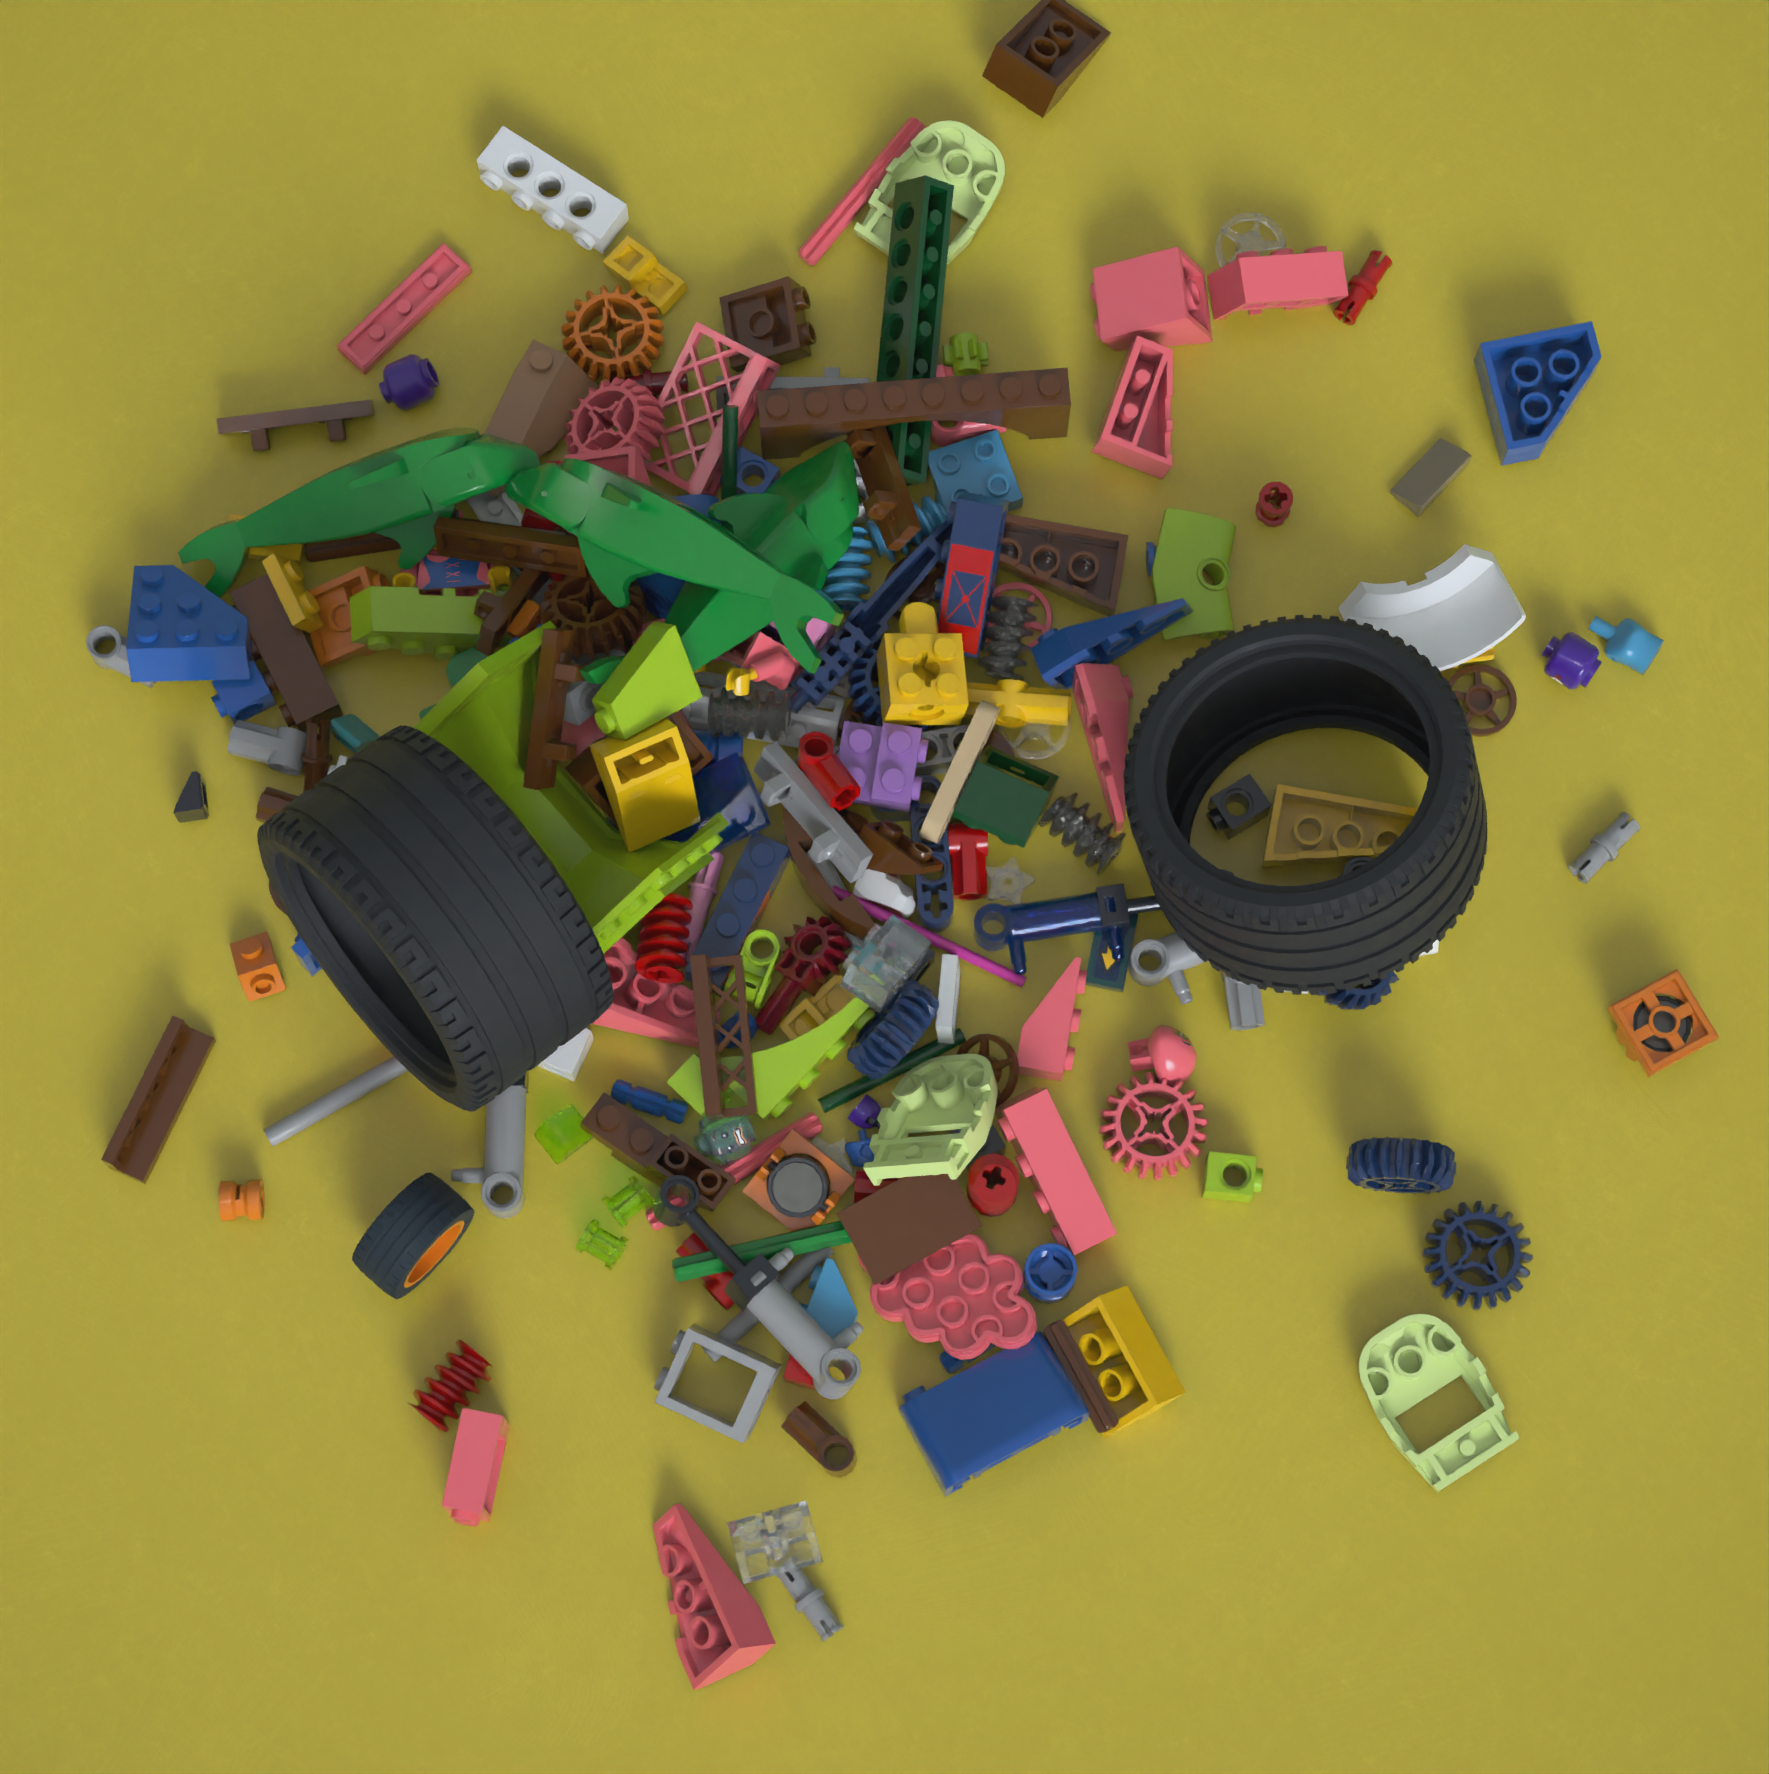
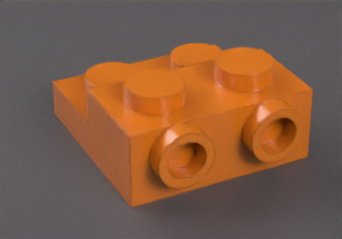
(334, 638)

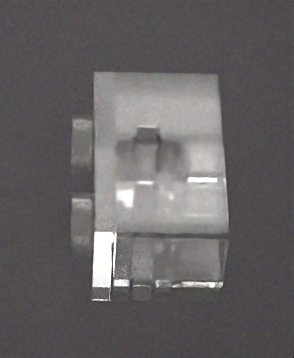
(884, 963)
(774, 1542)

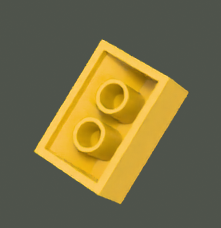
(1124, 1356)

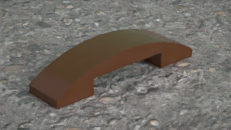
(846, 913)

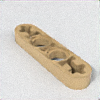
(959, 771)

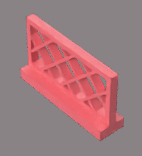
(756, 377)

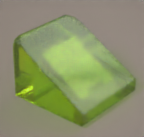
(562, 1134)

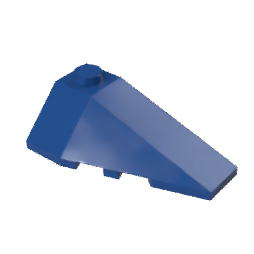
(1101, 640)

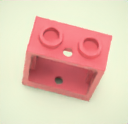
(475, 1466)

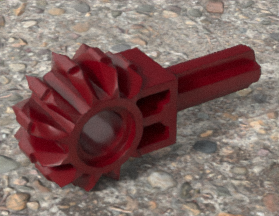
(801, 969)

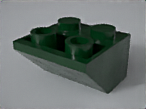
(1005, 796)

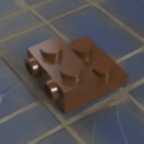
(769, 322)

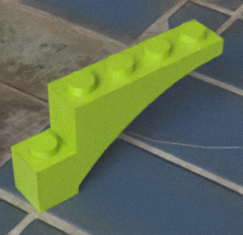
(780, 1068)

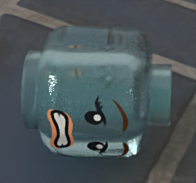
(724, 1138)

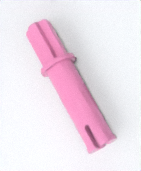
(701, 894)

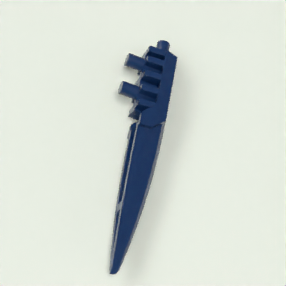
(867, 622)

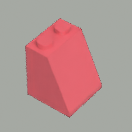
(1152, 297)

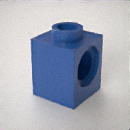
(751, 464)
(243, 697)

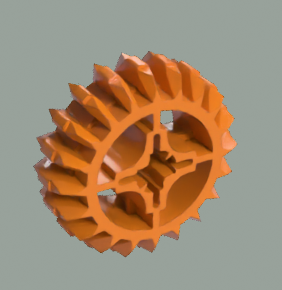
(628, 332)

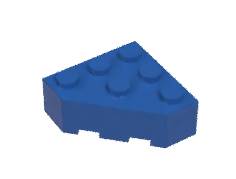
(1533, 384)
(183, 630)

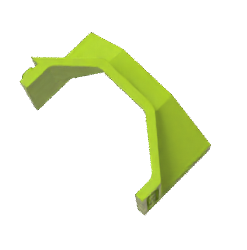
(489, 728)

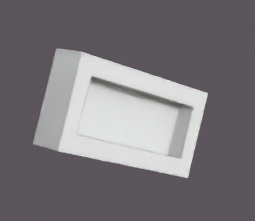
(948, 998)

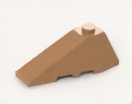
(539, 401)

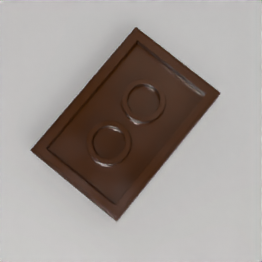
(907, 1222)

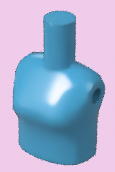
(1628, 643)

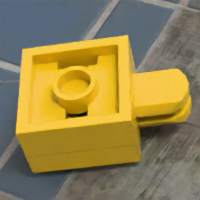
(922, 671)

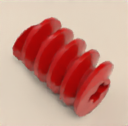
(662, 940)
(1003, 1195)
(451, 1386)

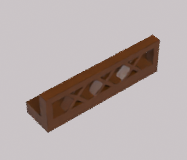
(509, 545)
(709, 1040)
(158, 1100)

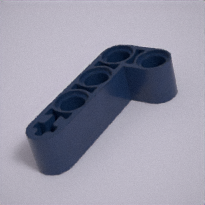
(923, 886)

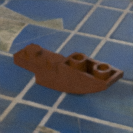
(890, 847)
(652, 1152)

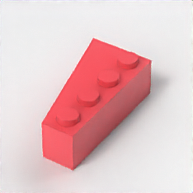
(1055, 1170)

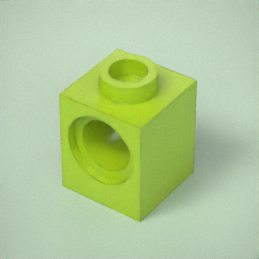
(1214, 1184)

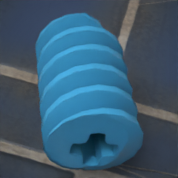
(930, 516)
(845, 576)

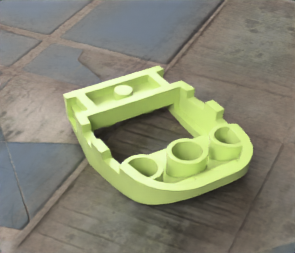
(949, 154)
(932, 1097)
(1411, 1364)

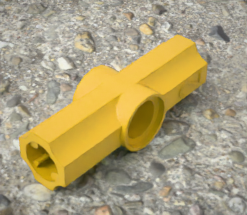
(1021, 703)

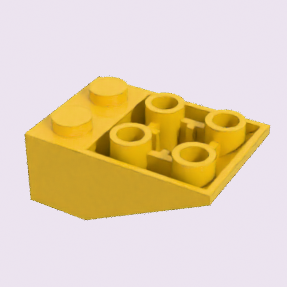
(648, 783)

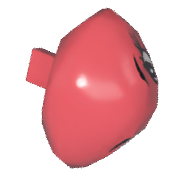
(1167, 1052)

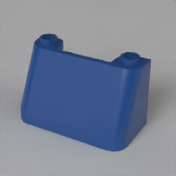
(992, 1412)

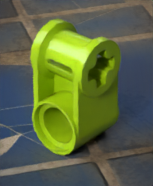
(757, 971)

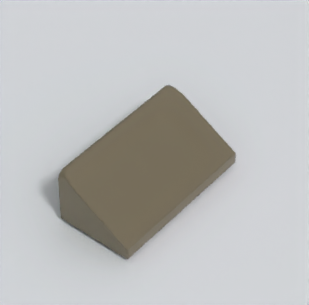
(1430, 476)

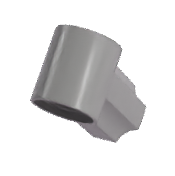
(117, 659)
(277, 748)
(1243, 1004)

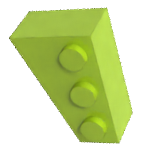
(415, 622)

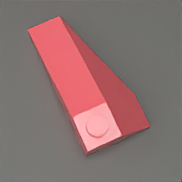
(1104, 712)
(647, 1005)
(714, 1611)

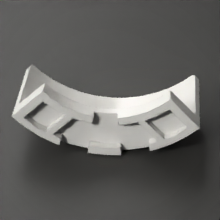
(1448, 616)

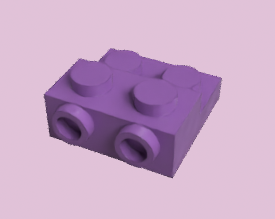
(884, 763)

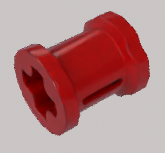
(1264, 509)

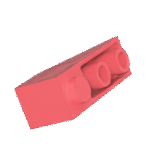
(1045, 1035)

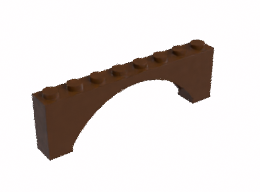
(1022, 401)

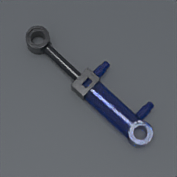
(1101, 911)

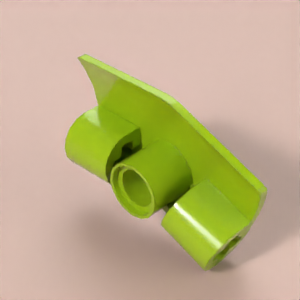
(1184, 549)

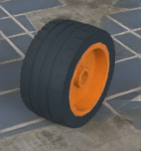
(412, 1235)

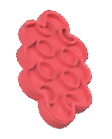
(959, 1299)

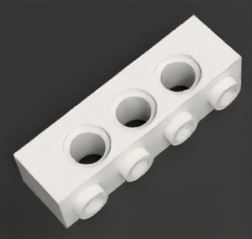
(511, 152)

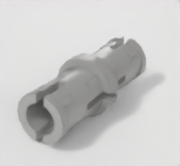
(1604, 847)
(811, 1602)

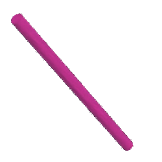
(939, 941)

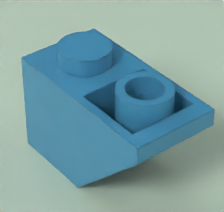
(831, 1302)

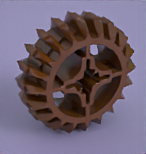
(597, 623)

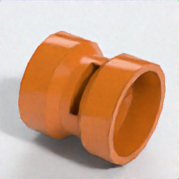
(241, 1200)

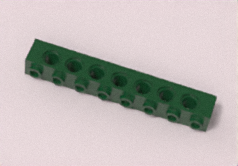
(914, 305)

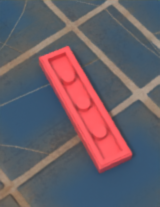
(404, 308)

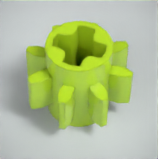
(965, 354)

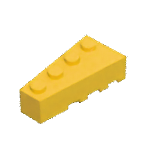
(1329, 827)

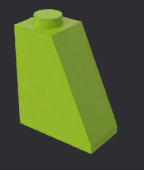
(646, 684)

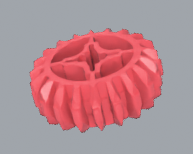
(616, 404)
(1164, 1139)

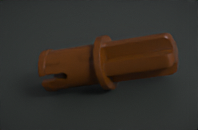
(316, 752)

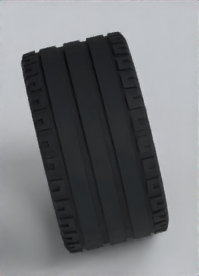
(1283, 682)
(436, 916)

